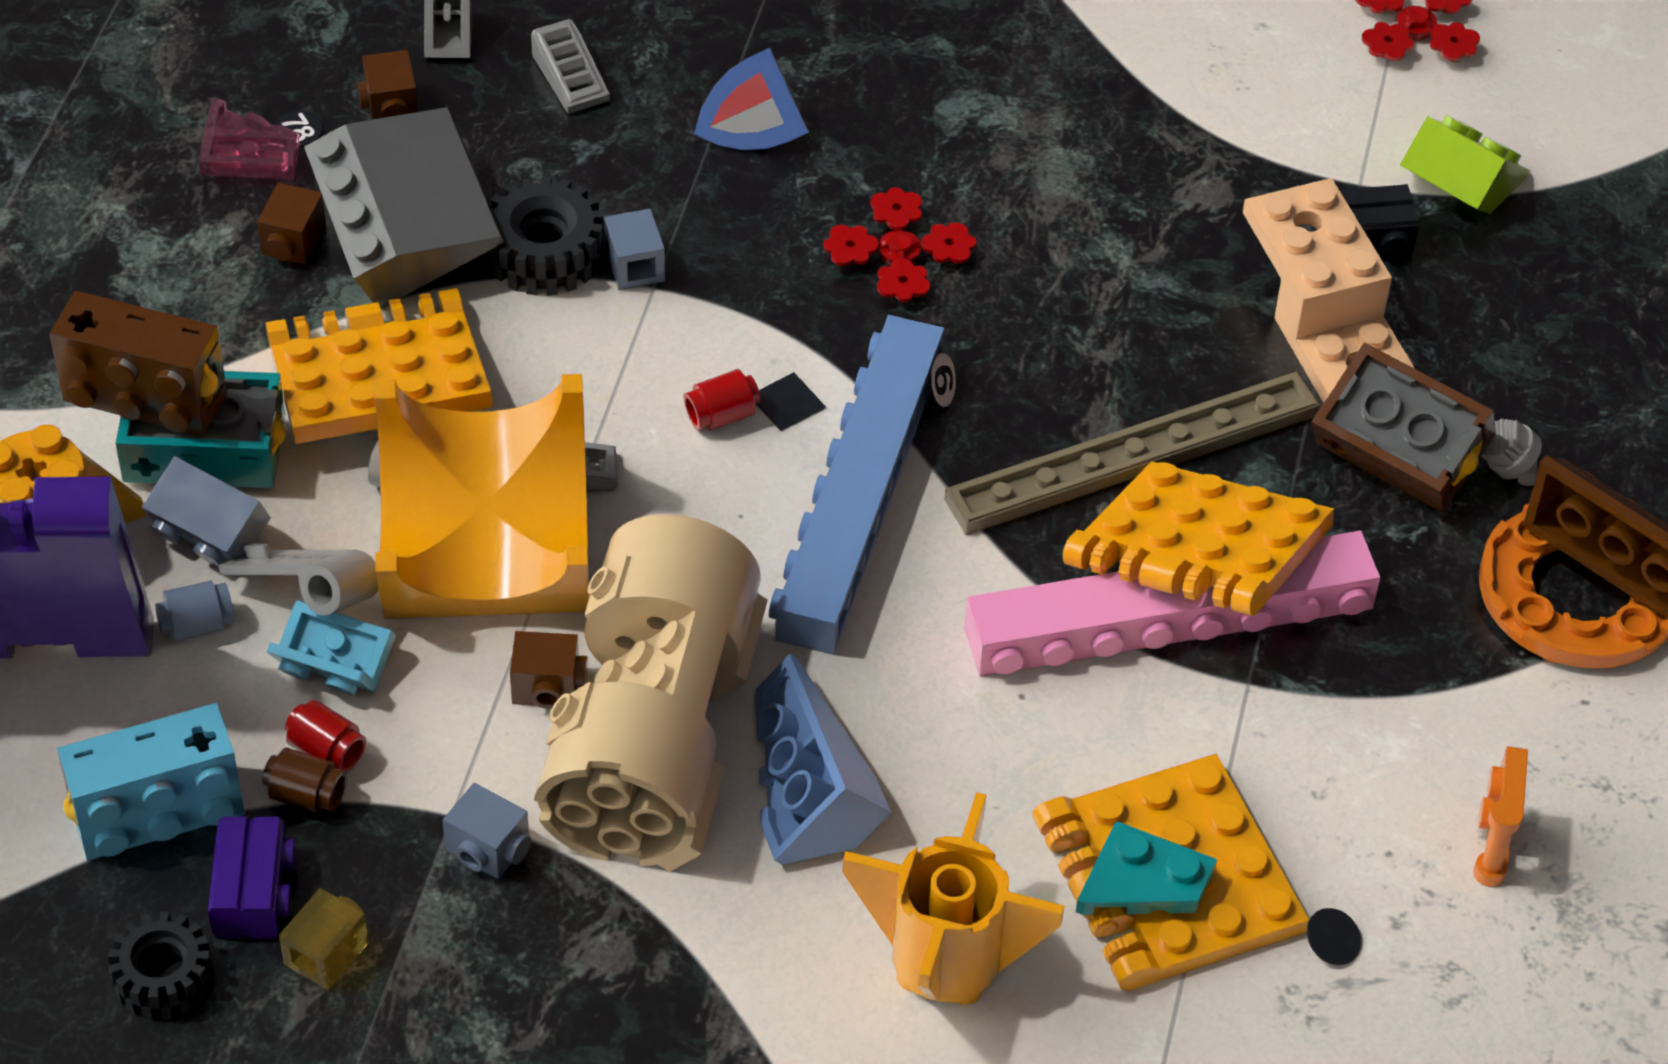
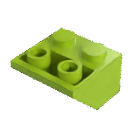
(1458, 163)

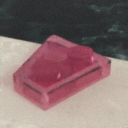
(246, 146)

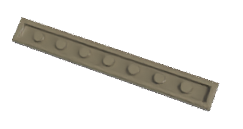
(1127, 452)

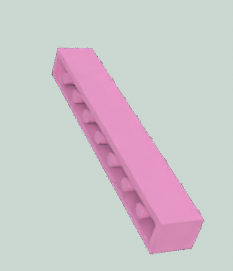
(1114, 616)

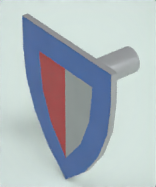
(751, 107)

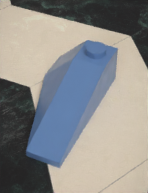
(814, 776)

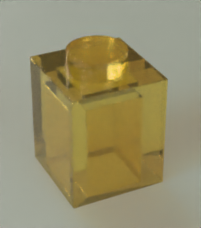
(324, 938)

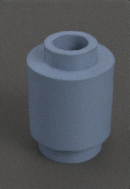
(195, 610)

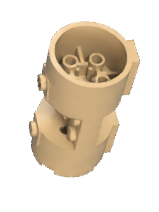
(633, 751)

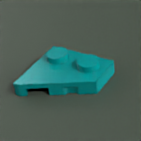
(1146, 875)

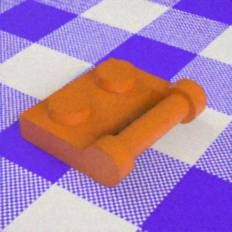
(1501, 815)

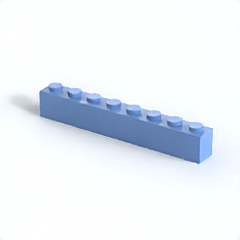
(857, 487)

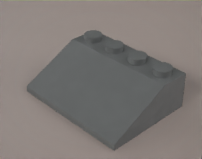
(403, 200)

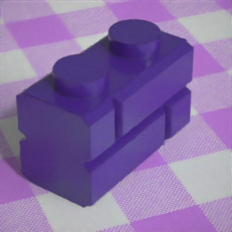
(249, 878)

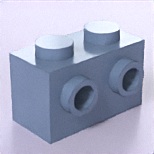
(204, 513)

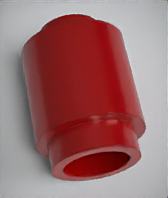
(722, 400)
(325, 734)

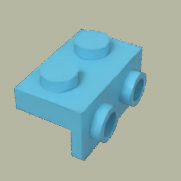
(334, 647)

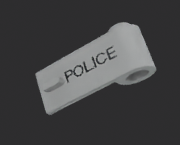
(326, 577)

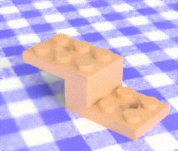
(1330, 279)

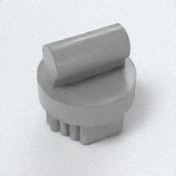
(1514, 452)

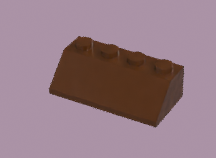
(1601, 530)

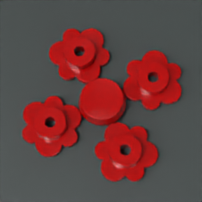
(1419, 24)
(899, 247)

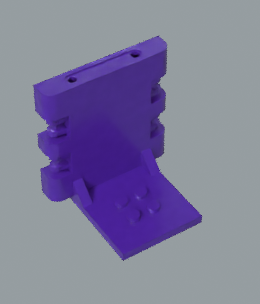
(71, 572)

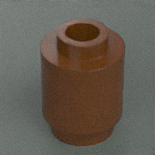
(304, 781)

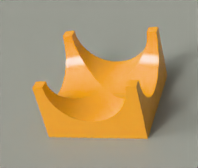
(482, 506)

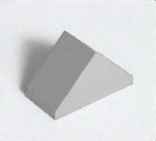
(448, 28)

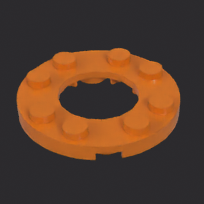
(1534, 623)

